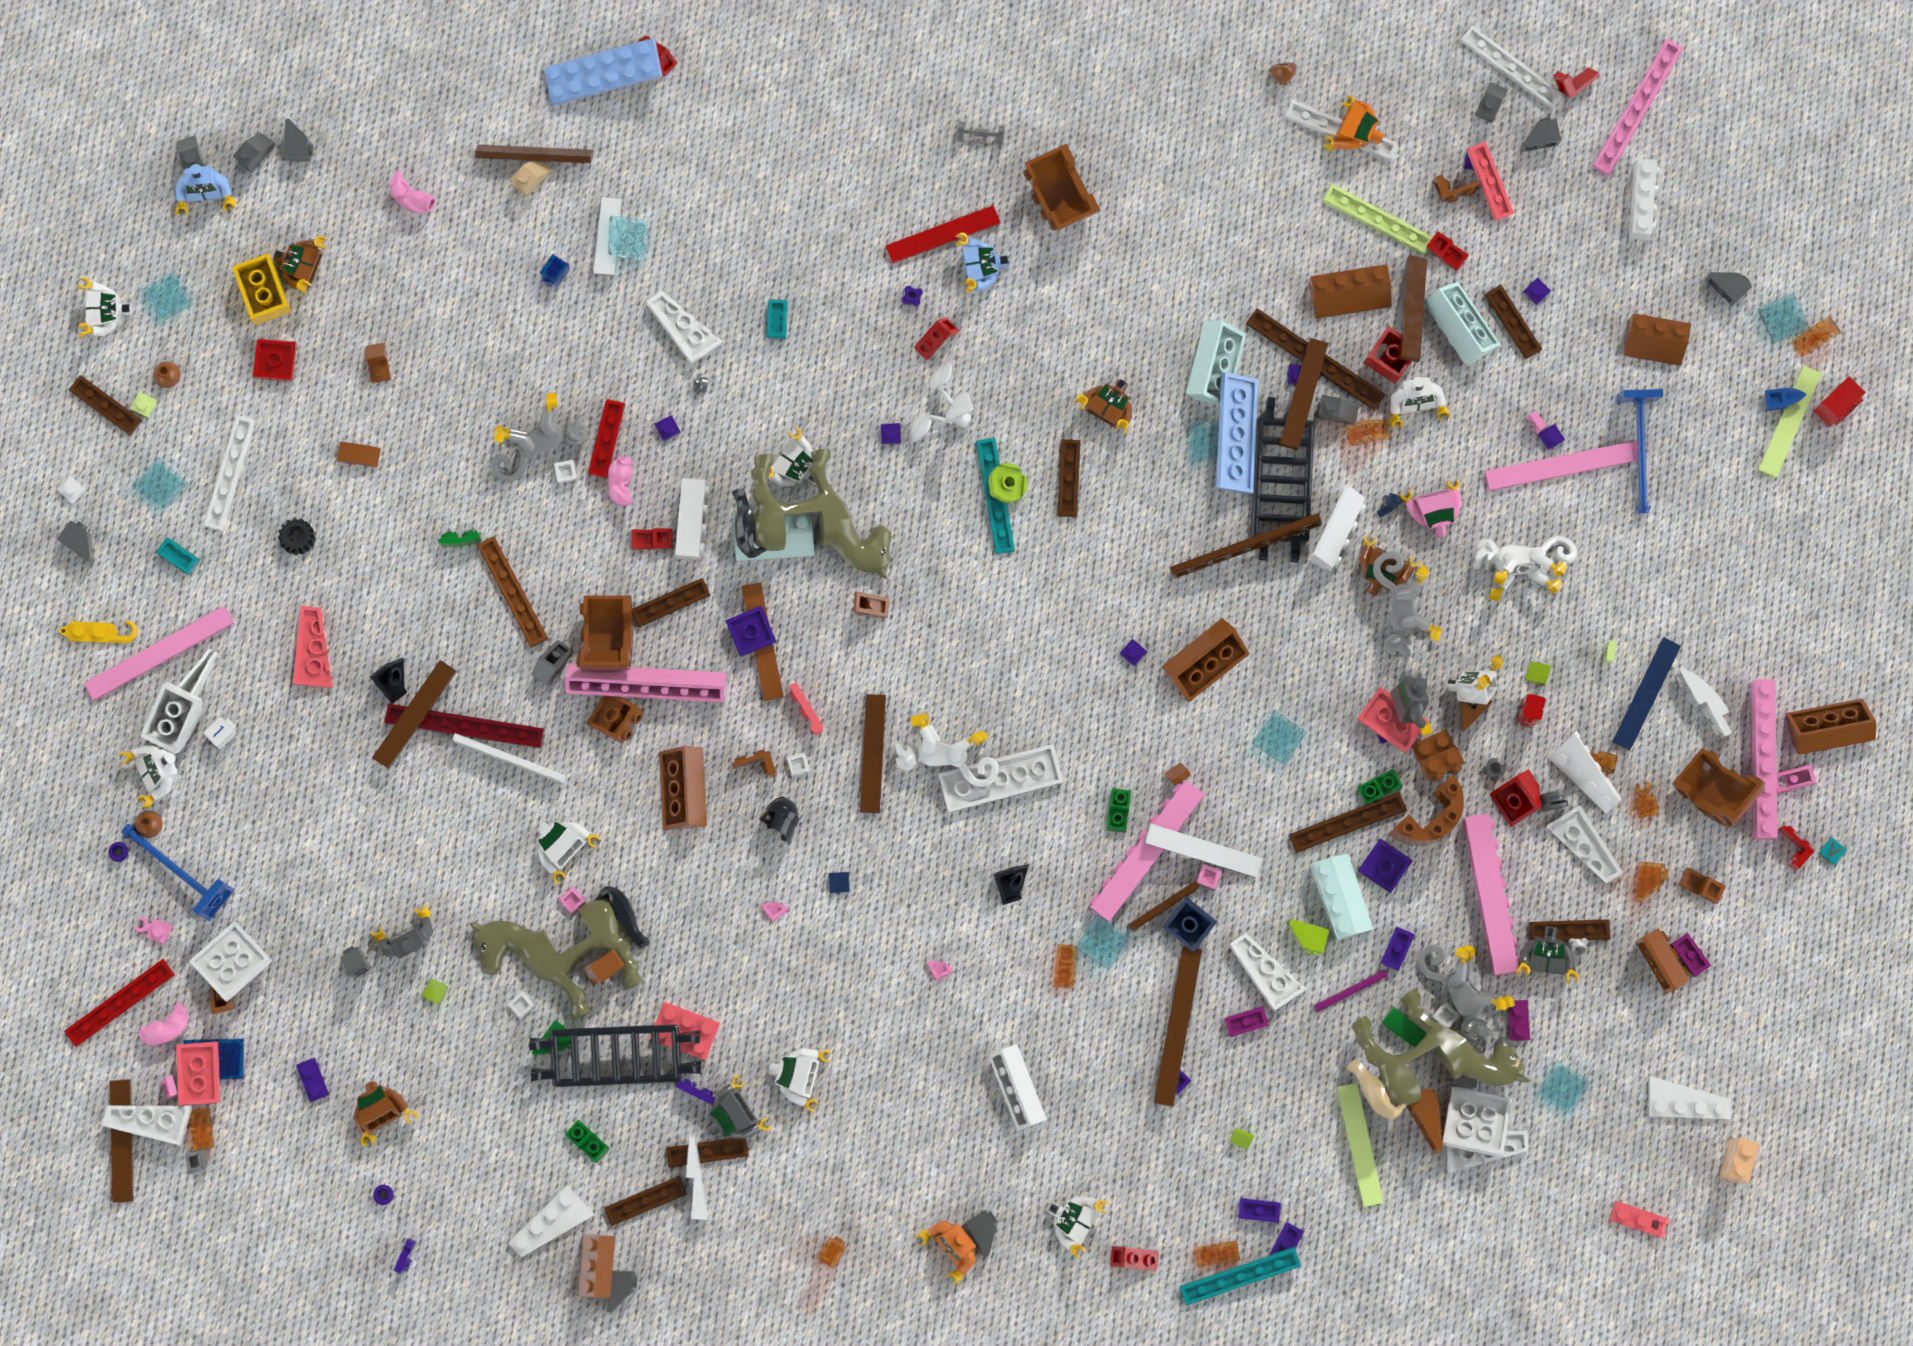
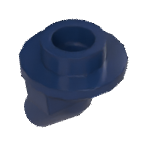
(1392, 502)

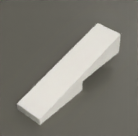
(605, 263)
(699, 1207)

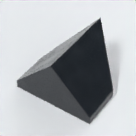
(391, 680)
(1010, 883)

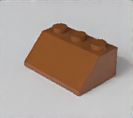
(1657, 339)
(1663, 960)
(596, 1266)

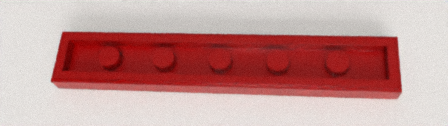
(942, 234)
(119, 1003)

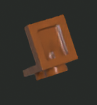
(1443, 186)
(767, 765)

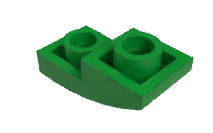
(452, 539)
(1380, 786)
(1118, 810)
(1403, 1027)
(587, 1141)

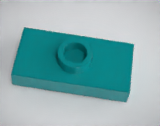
(777, 319)
(177, 556)

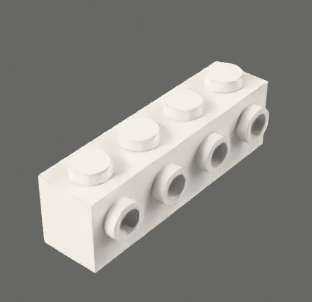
(1642, 199)
(691, 519)
(1019, 1087)

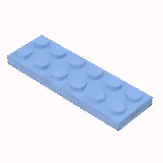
(603, 72)
(1237, 433)

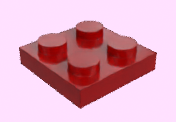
(274, 360)

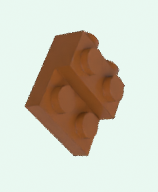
(615, 717)
(1438, 756)

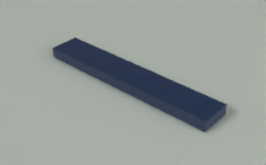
(1646, 693)

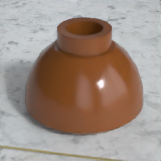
(1283, 72)
(166, 374)
(148, 824)

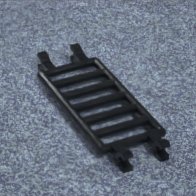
(1258, 478)
(554, 1073)

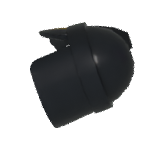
(783, 817)

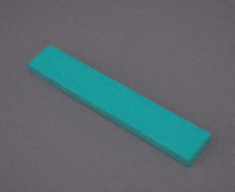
(997, 509)
(1240, 1276)

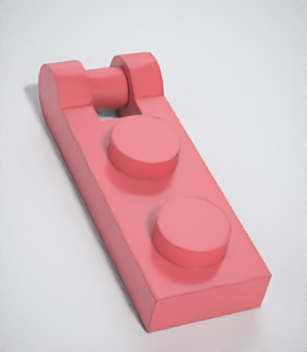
(806, 710)
(1638, 1219)

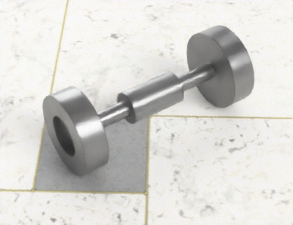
(980, 132)

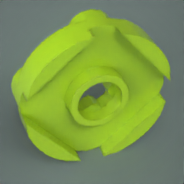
(1000, 490)

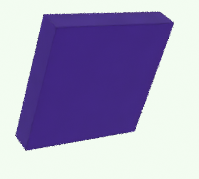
(751, 631)
(1385, 865)

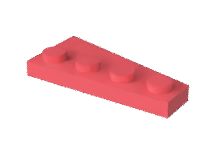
(311, 656)

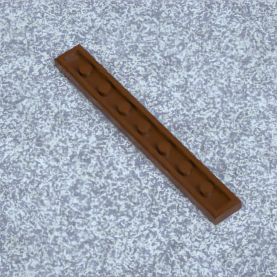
(1330, 369)
(1246, 546)
(1177, 1027)

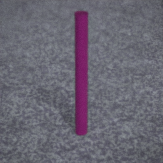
(1351, 990)

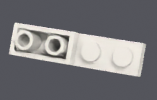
(1701, 693)

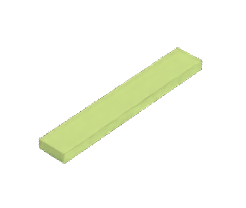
(1377, 219)
(1789, 424)
(1360, 1145)

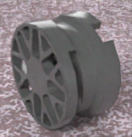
(1556, 798)

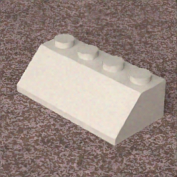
(1337, 529)

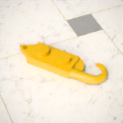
(97, 632)

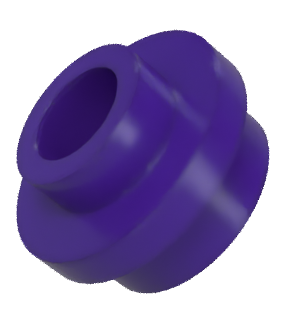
(125, 851)
(376, 1194)

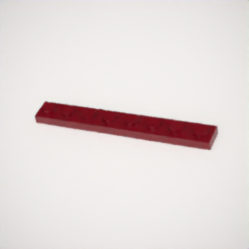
(473, 727)

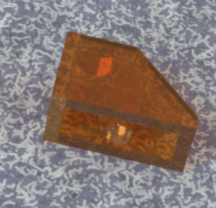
(1816, 336)
(1367, 432)
(1649, 879)
(832, 1251)

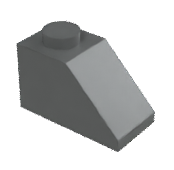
(1491, 102)
(1543, 135)
(296, 144)
(253, 151)
(190, 152)
(1729, 285)
(1337, 410)
(78, 540)
(551, 662)
(355, 962)
(983, 1230)
(621, 1287)

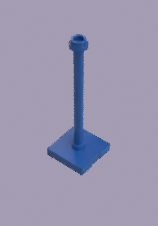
(1640, 398)
(212, 898)

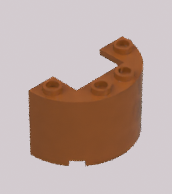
(1059, 189)
(606, 633)
(1716, 790)
(1452, 798)

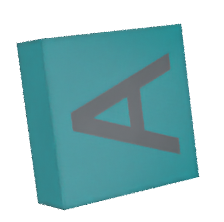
(1832, 851)

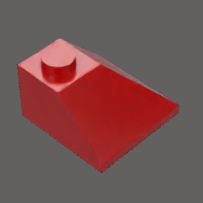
(1518, 797)

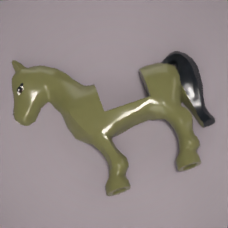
(768, 529)
(541, 958)

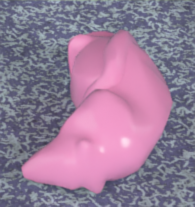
(414, 201)
(618, 477)
(162, 1032)

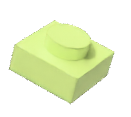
(143, 404)

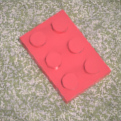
(1382, 718)
(688, 1022)
(198, 1073)

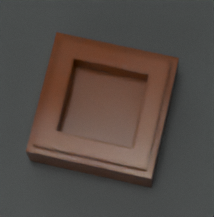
(1177, 774)

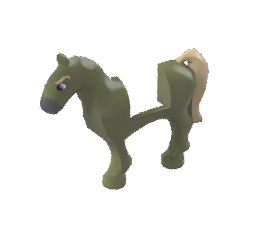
(1397, 1083)

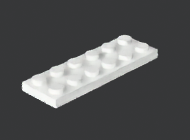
(1016, 775)

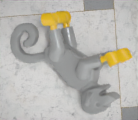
(542, 438)
(1403, 612)
(1465, 995)

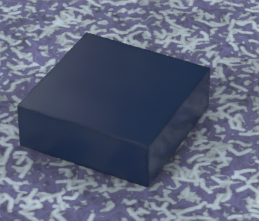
(839, 882)

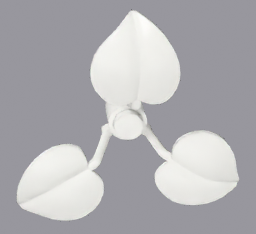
(956, 414)

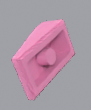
(1797, 778)

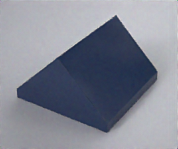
(1189, 924)

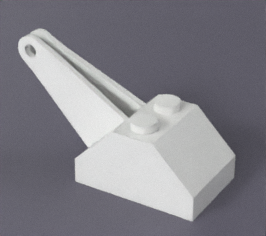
(178, 711)

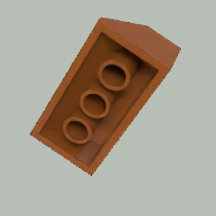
(1351, 291)
(1205, 659)
(1831, 726)
(683, 788)

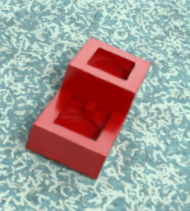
(1446, 251)
(651, 539)

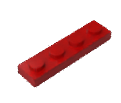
(606, 438)

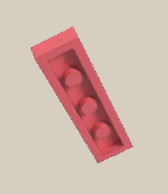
(1490, 181)

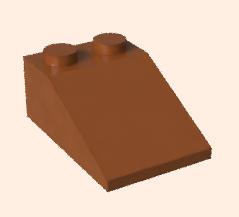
(1427, 1117)

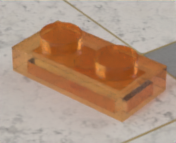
(201, 1129)

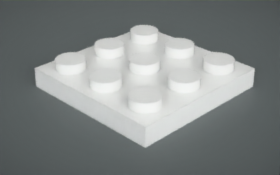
(230, 961)
(1477, 1122)

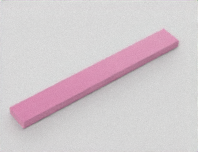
(1637, 107)
(1562, 465)
(159, 653)

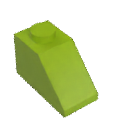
(1309, 936)

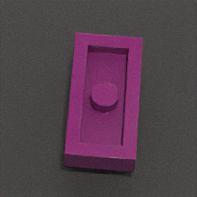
(1690, 955)
(1246, 1021)
(1519, 1021)

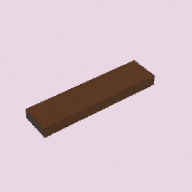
(1513, 322)
(105, 405)
(1069, 478)
(671, 602)
(1157, 910)
(1573, 929)
(709, 1151)
(645, 1200)

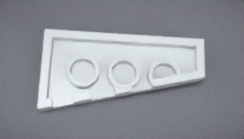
(682, 327)
(1576, 762)
(1583, 840)
(1266, 973)
(1680, 1101)
(154, 1122)
(1459, 1159)
(552, 1221)

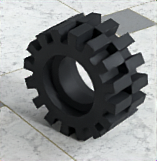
(288, 528)

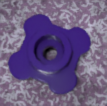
(911, 291)

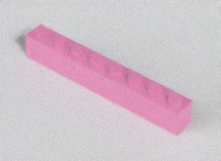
(647, 683)
(1764, 757)
(1144, 855)
(1490, 894)

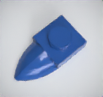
(1781, 398)

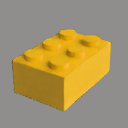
(261, 289)

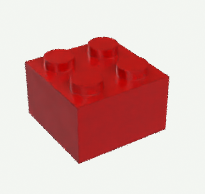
(1385, 356)
(1840, 402)

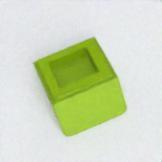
(1538, 673)
(435, 991)
(1241, 1138)

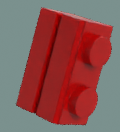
(1531, 710)

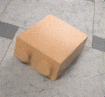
(1739, 1160)

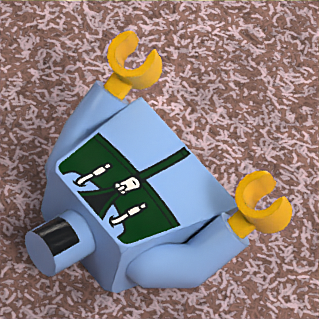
(200, 185)
(980, 263)

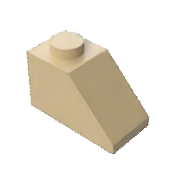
(530, 176)

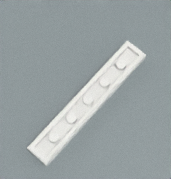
(1511, 67)
(1329, 125)
(229, 473)
(510, 759)
(1203, 850)

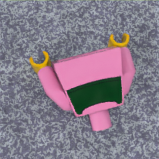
(1435, 508)

